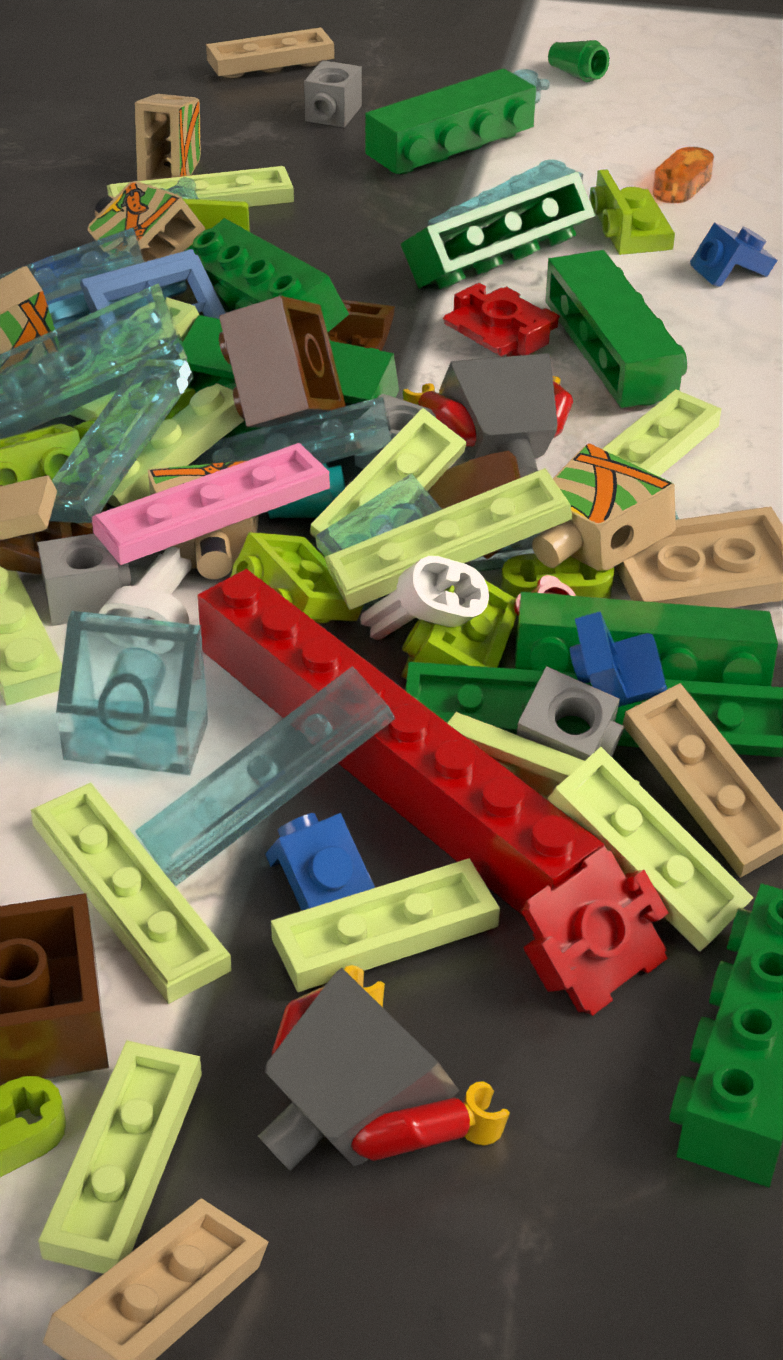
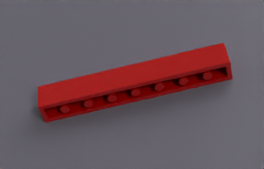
(414, 762)

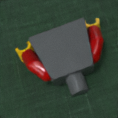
(500, 406)
(364, 1081)

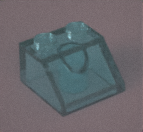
(132, 693)

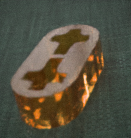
(683, 174)

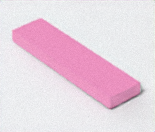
(209, 503)

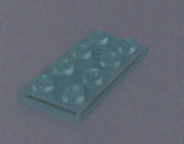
(84, 360)

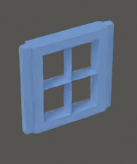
(165, 271)

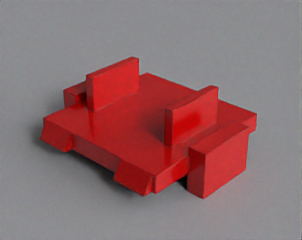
(501, 320)
(595, 931)

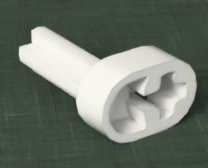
(151, 594)
(423, 597)

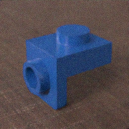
(725, 248)
(620, 668)
(319, 860)

